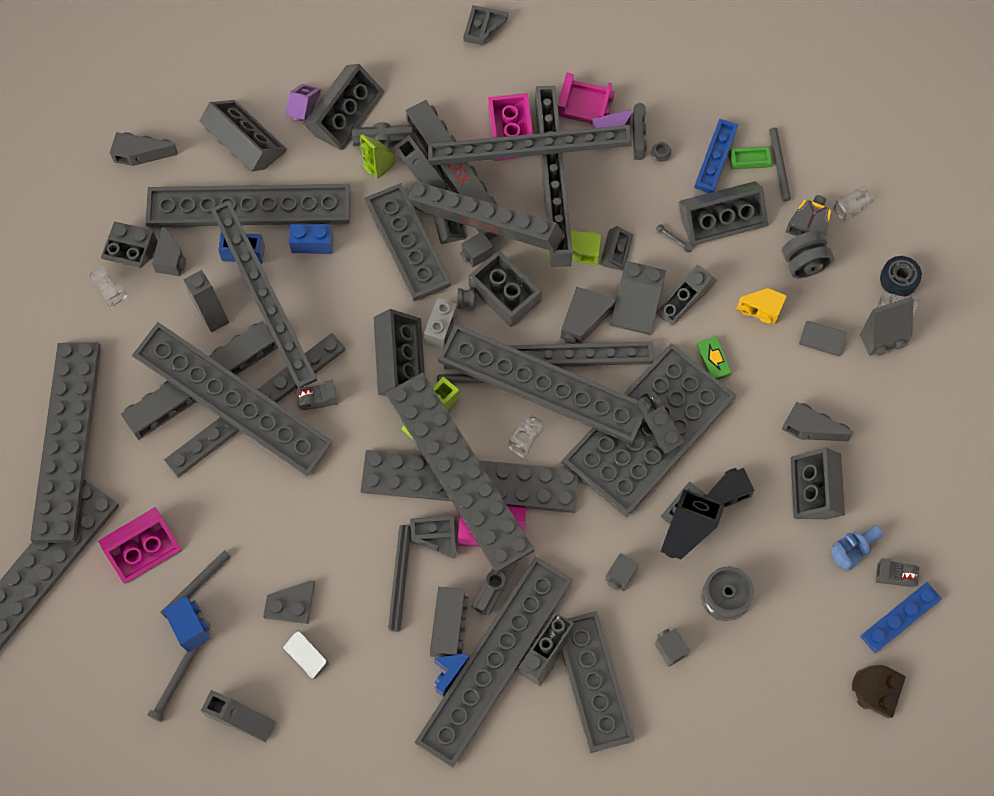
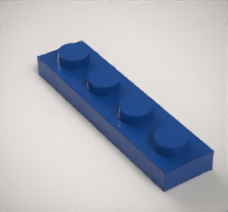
(716, 156)
(900, 617)

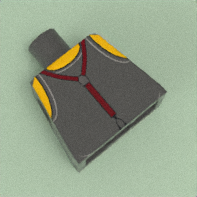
(810, 217)

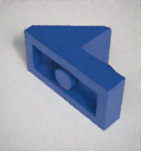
(452, 666)

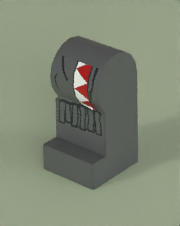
(317, 396)
(897, 573)

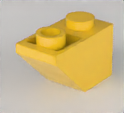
(762, 304)

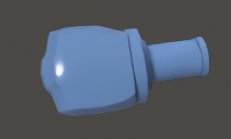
(853, 546)

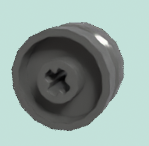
(807, 254)
(717, 590)

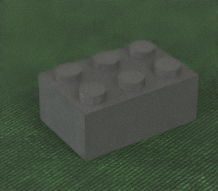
(505, 288)

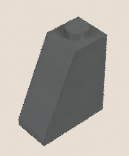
(206, 300)
(585, 314)

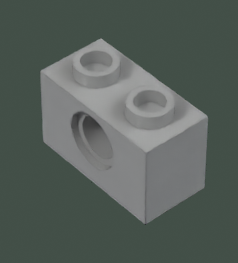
(440, 323)

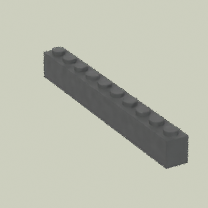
(553, 175)

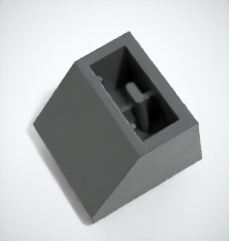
(129, 245)

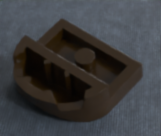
(878, 689)

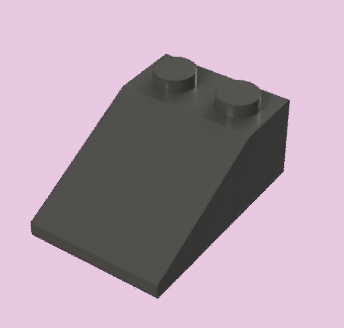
(638, 297)
(888, 327)

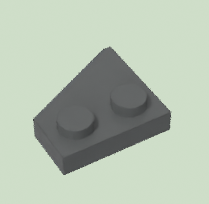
(483, 24)
(435, 534)
(290, 604)

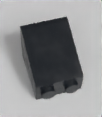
(691, 523)

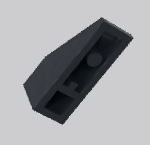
(732, 488)

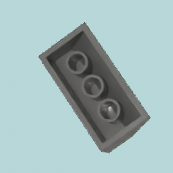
(344, 106)
(242, 134)
(724, 212)
(397, 349)

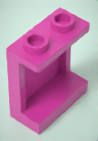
(583, 100)

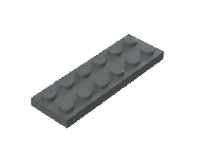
(407, 242)
(595, 685)

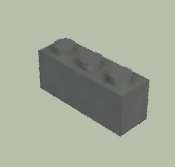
(448, 622)

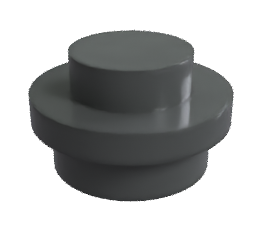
(661, 151)

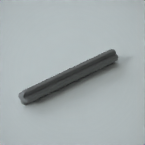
(399, 578)

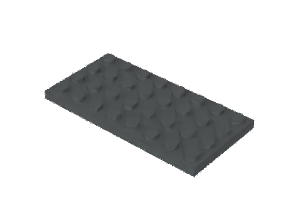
(629, 472)

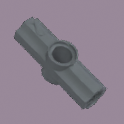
(382, 132)
(489, 594)

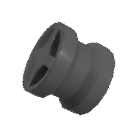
(465, 298)

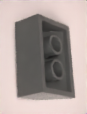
(817, 485)

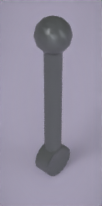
(687, 247)

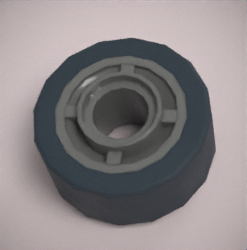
(908, 269)

